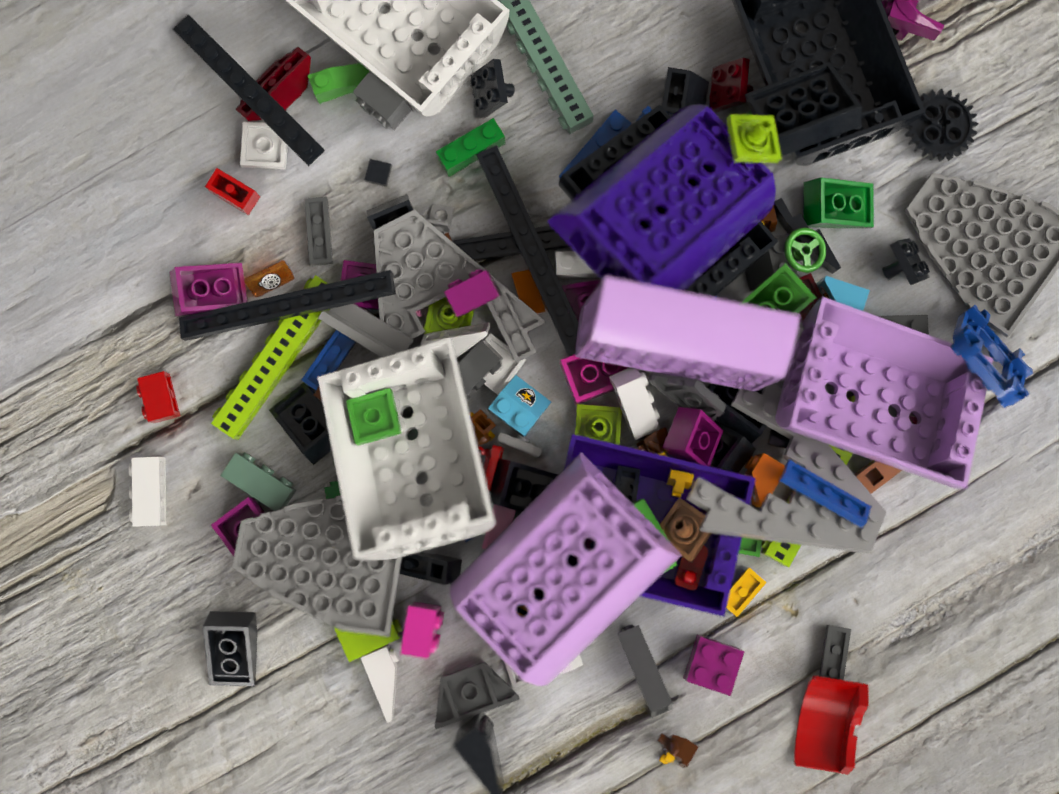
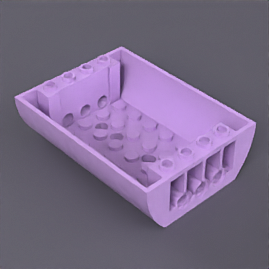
(685, 335)
(883, 368)
(577, 599)

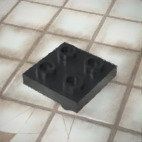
(489, 88)
(907, 262)

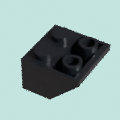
(682, 90)

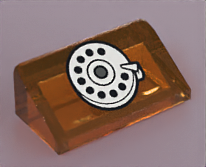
(269, 278)

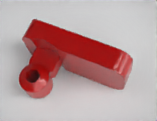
(493, 456)
(690, 573)

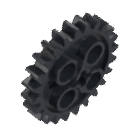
(960, 126)

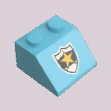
(843, 292)
(519, 406)

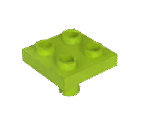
(753, 138)
(442, 317)
(599, 423)

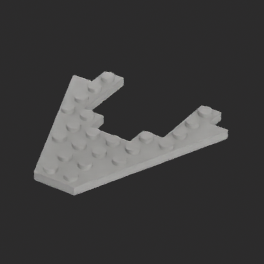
(423, 267)
(801, 519)

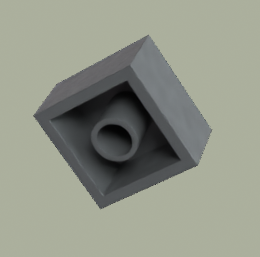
(383, 101)

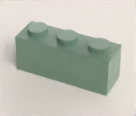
(259, 481)

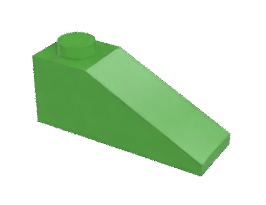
(336, 81)

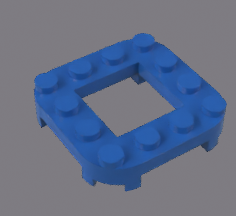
(969, 337)

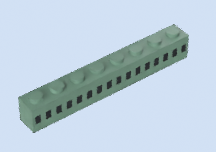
(548, 65)

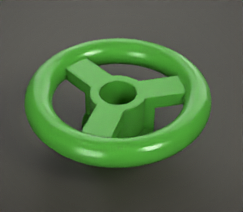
(805, 257)

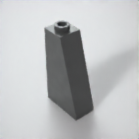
(645, 670)

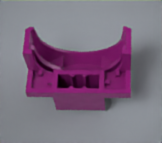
(907, 19)

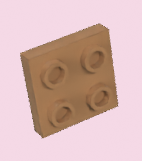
(683, 531)

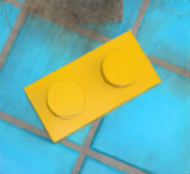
(744, 591)

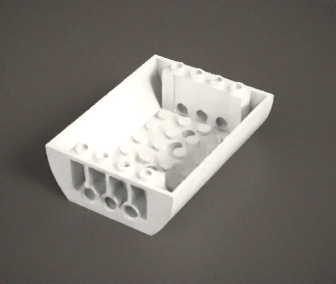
(385, 46)
(381, 476)

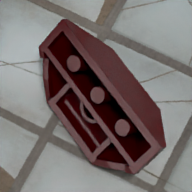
(282, 81)

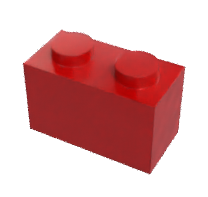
(232, 191)
(158, 397)

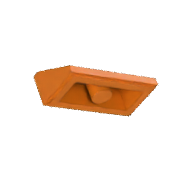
(527, 290)

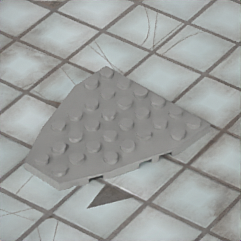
(988, 244)
(310, 564)

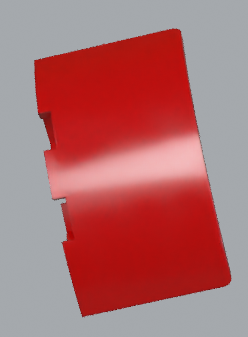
(828, 724)

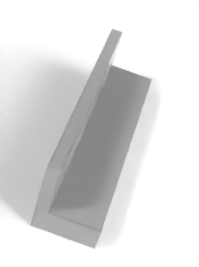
(366, 330)

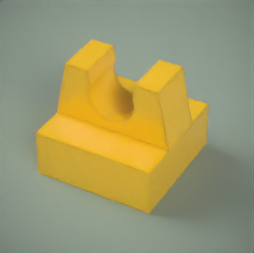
(679, 481)

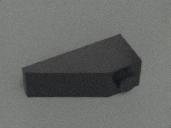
(431, 567)

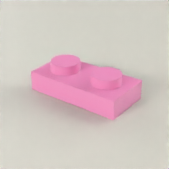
(503, 518)

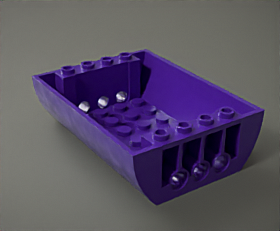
(698, 220)
(723, 549)

